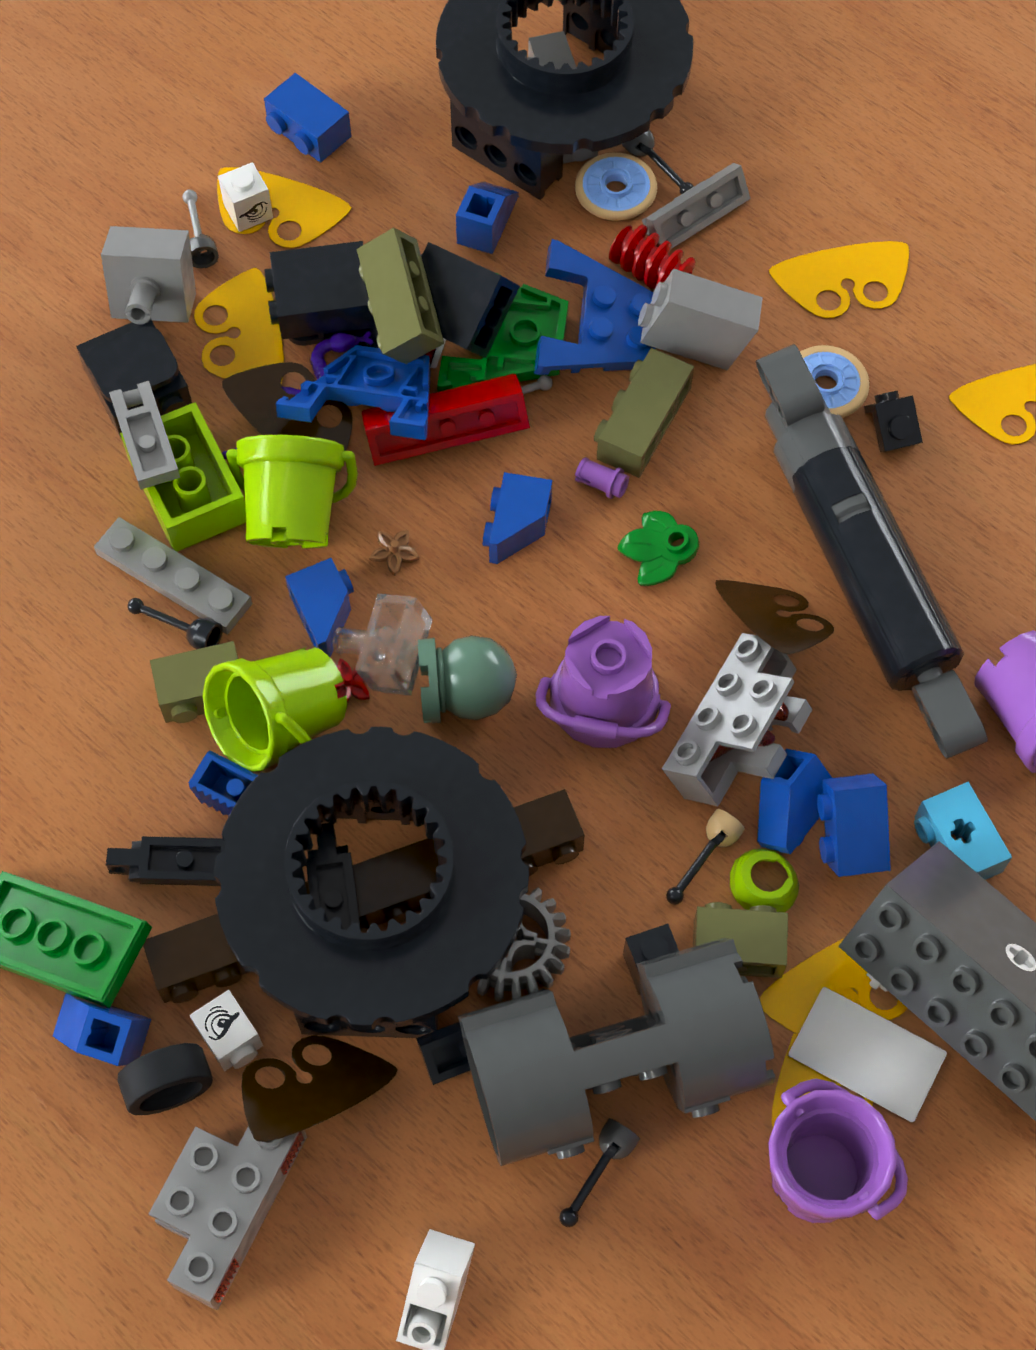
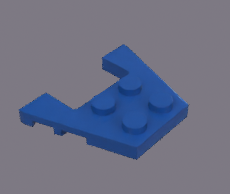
(608, 318)
(369, 379)

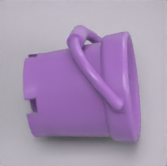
(605, 686)
(1012, 693)
(833, 1155)

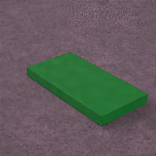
(66, 940)

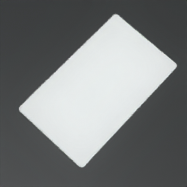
(868, 1054)

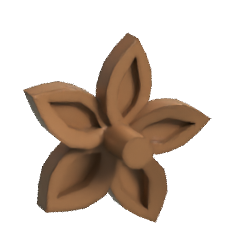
(394, 551)

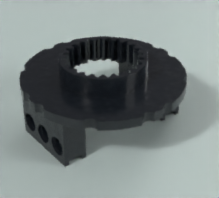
(528, 115)
(376, 979)

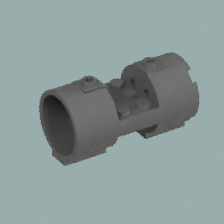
(697, 1031)

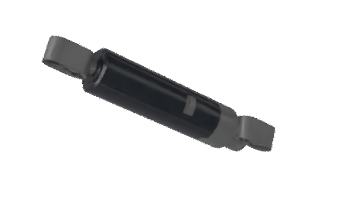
(868, 552)

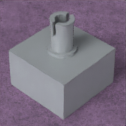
(149, 274)

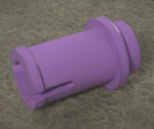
(602, 478)

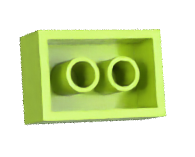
(206, 495)

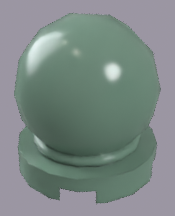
(467, 678)

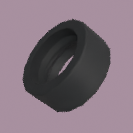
(164, 1079)

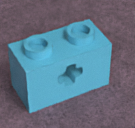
(962, 814)

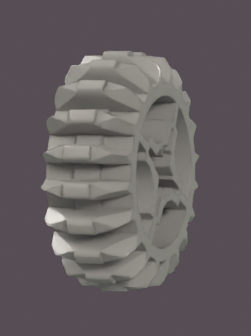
(529, 946)

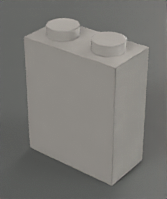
(700, 319)

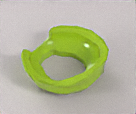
(749, 895)

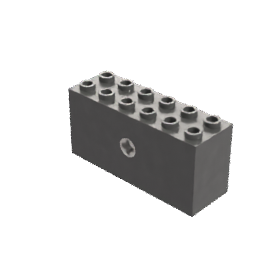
(959, 964)

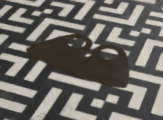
(258, 390)
(758, 611)
(296, 1106)

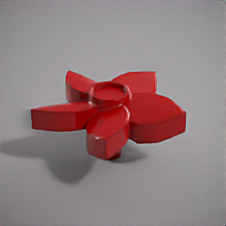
(351, 683)

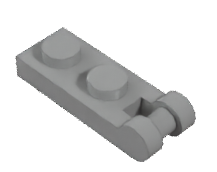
(145, 436)

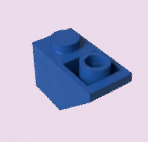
(484, 215)
(520, 515)
(790, 801)
(101, 1032)

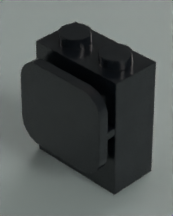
(317, 292)
(467, 299)
(132, 357)

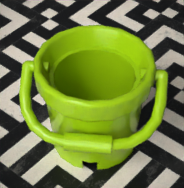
(290, 487)
(271, 705)

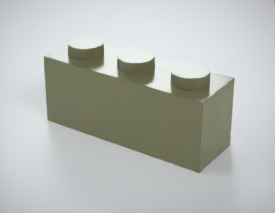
(399, 296)
(643, 412)

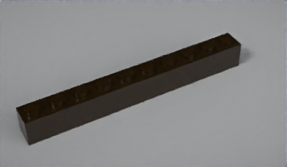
(385, 890)

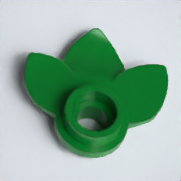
(654, 547)

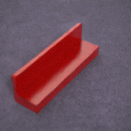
(454, 419)

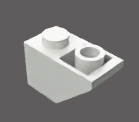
(435, 1291)

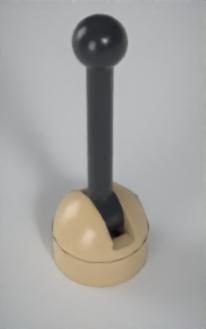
(722, 832)

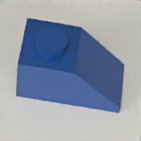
(321, 601)

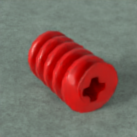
(644, 257)

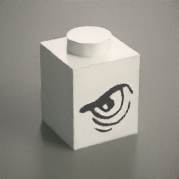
(245, 197)
(227, 1031)

